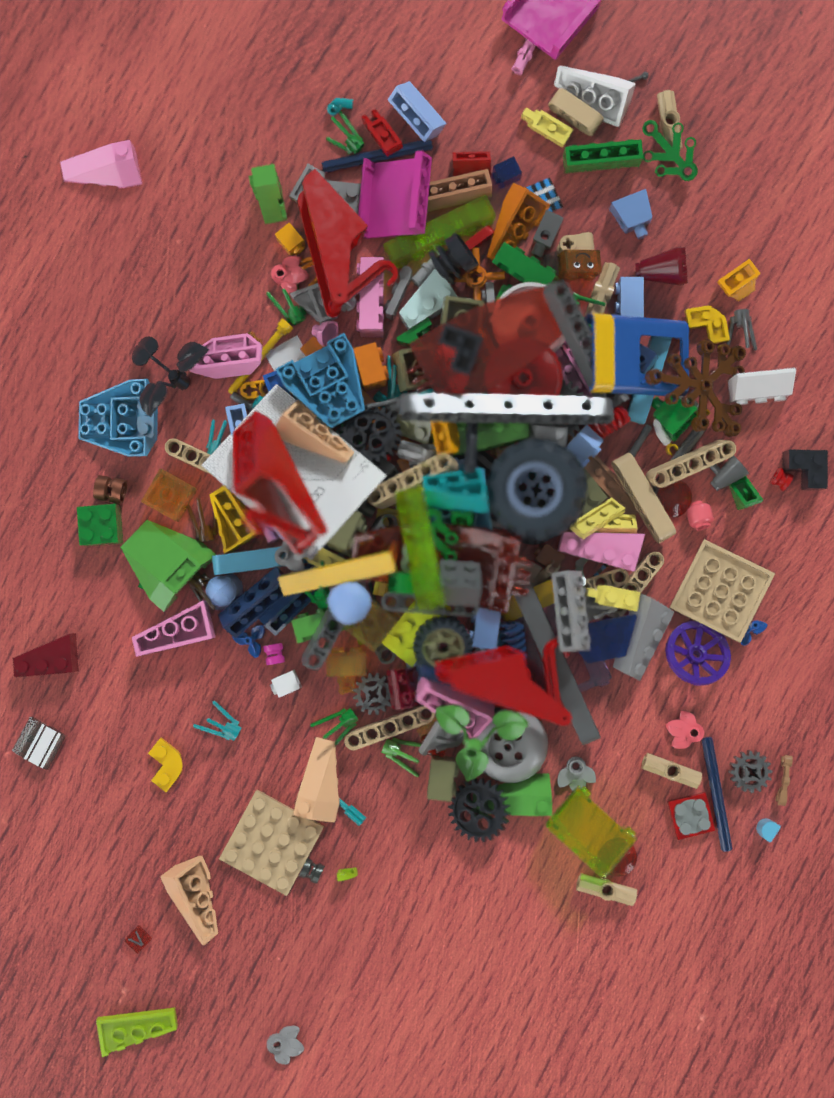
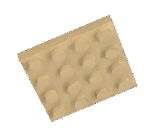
(722, 590)
(271, 842)

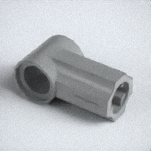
(416, 452)

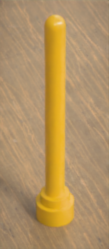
(282, 329)

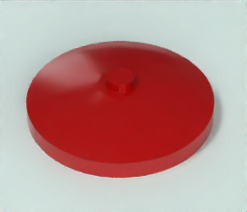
(538, 378)

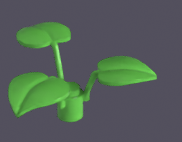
(471, 759)

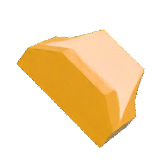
(740, 281)
(445, 437)

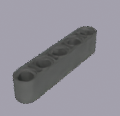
(400, 607)

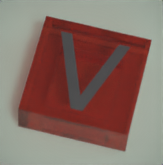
(138, 939)

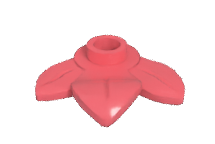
(292, 273)
(682, 730)

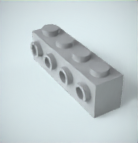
(570, 611)

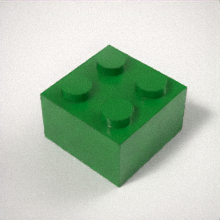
(100, 525)

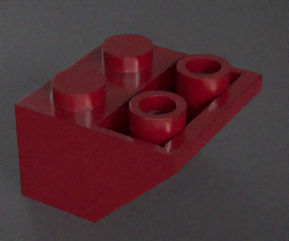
(403, 687)

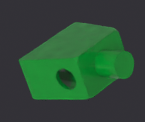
(400, 583)

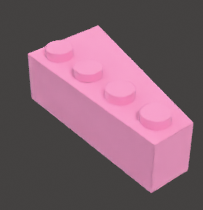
(182, 629)

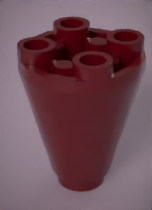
(664, 267)

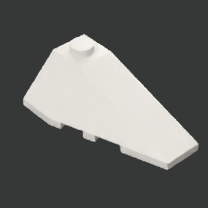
(602, 92)

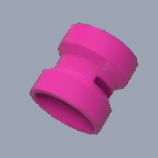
(274, 649)

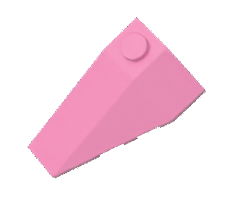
(107, 165)

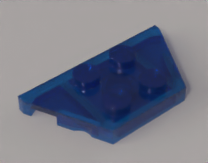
(609, 638)

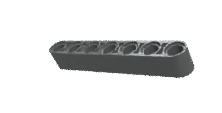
(578, 338)

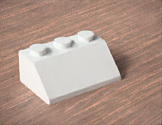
(761, 386)

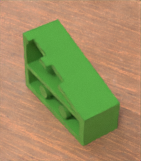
(268, 192)
(306, 625)

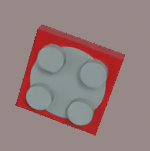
(691, 815)

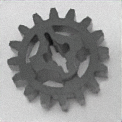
(365, 688)
(756, 766)

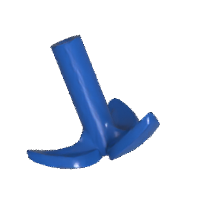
(756, 627)
(254, 647)

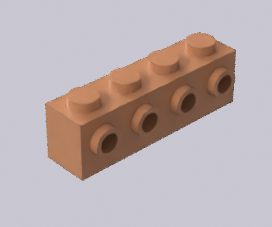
(459, 190)

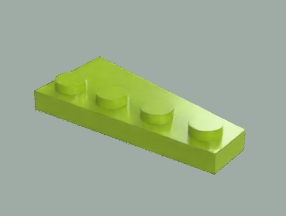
(126, 1029)

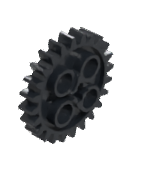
(388, 437)
(474, 826)

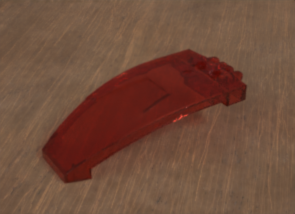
(514, 333)
(493, 549)

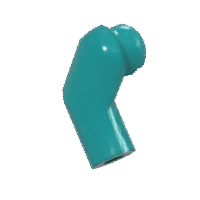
(338, 104)

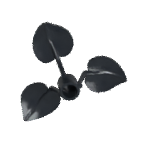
(188, 357)

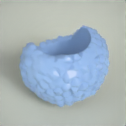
(349, 602)

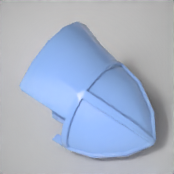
(224, 590)

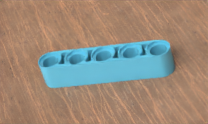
(640, 404)
(246, 561)

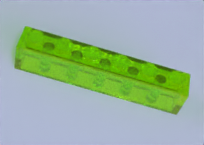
(461, 220)
(420, 548)

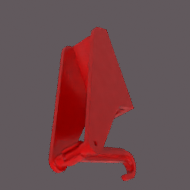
(331, 234)
(258, 461)
(502, 679)

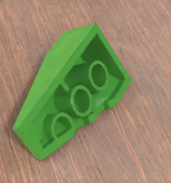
(526, 797)

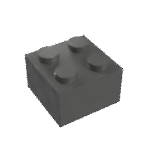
(460, 582)

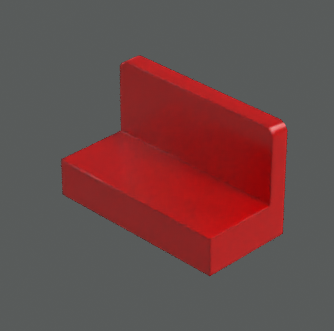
(471, 162)

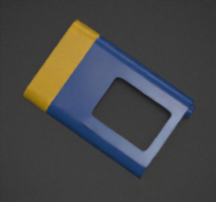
(618, 352)

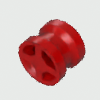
(781, 479)

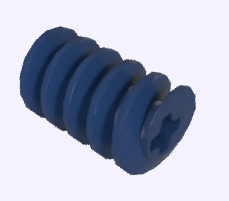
(514, 635)

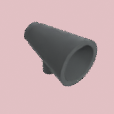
(728, 474)

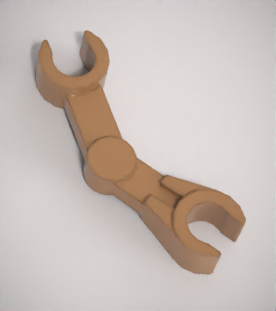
(781, 796)

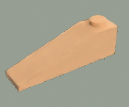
(302, 428)
(319, 788)
(190, 891)

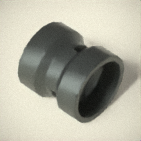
(315, 873)

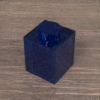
(506, 172)

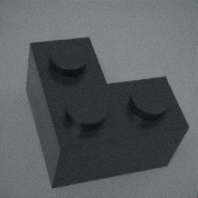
(467, 346)
(812, 465)

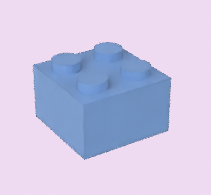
(485, 628)

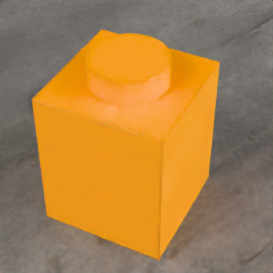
(290, 239)

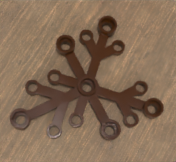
(723, 367)

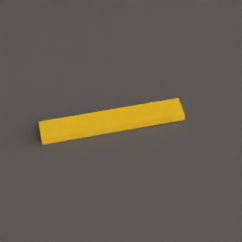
(337, 573)

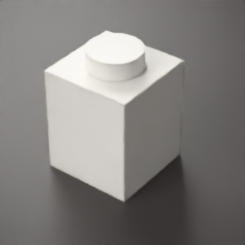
(285, 684)

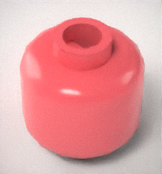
(700, 515)

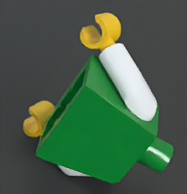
(672, 420)

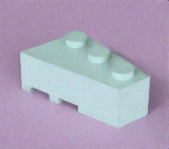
(426, 300)

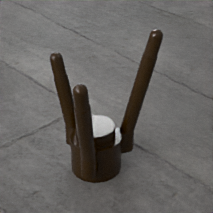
(197, 584)

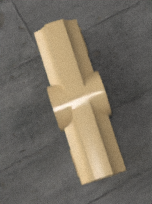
(668, 109)
(603, 287)
(682, 774)
(618, 892)

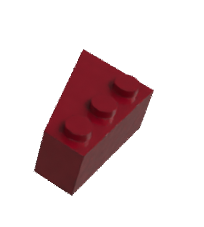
(51, 658)

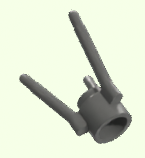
(743, 320)
(390, 405)

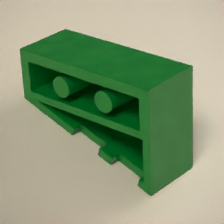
(522, 267)

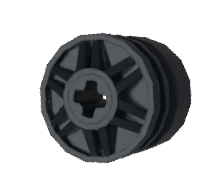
(452, 259)

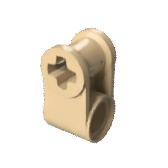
(576, 242)

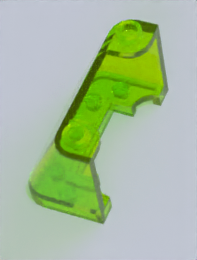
(590, 832)

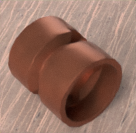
(104, 486)

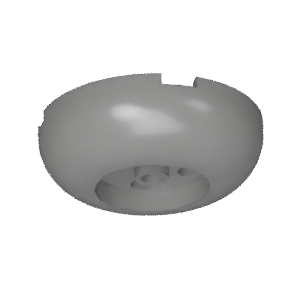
(532, 746)

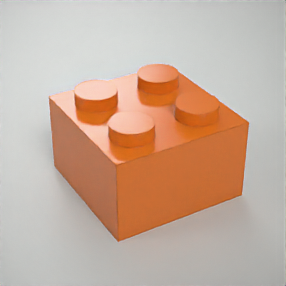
(369, 363)

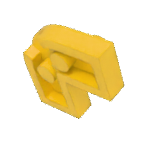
(712, 319)
(171, 762)

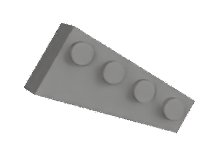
(647, 633)

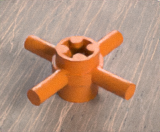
(477, 286)

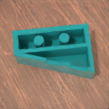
(456, 491)

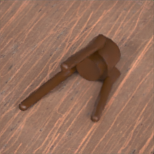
(204, 532)

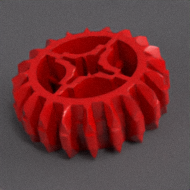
(621, 418)

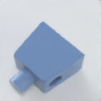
(633, 213)

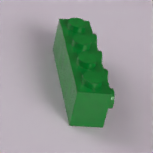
(602, 156)

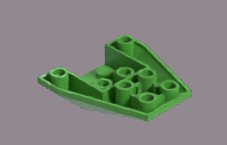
(164, 561)

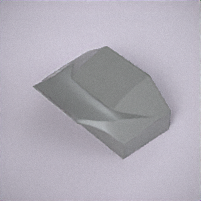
(548, 432)

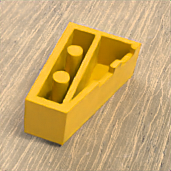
(230, 518)

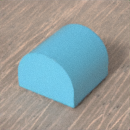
(767, 829)

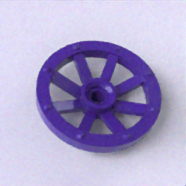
(700, 651)

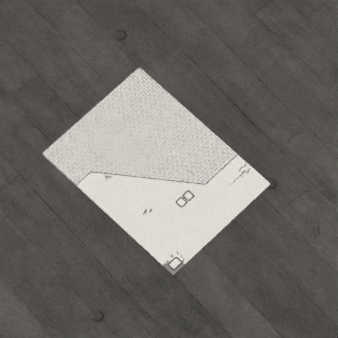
(332, 484)

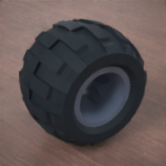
(507, 500)

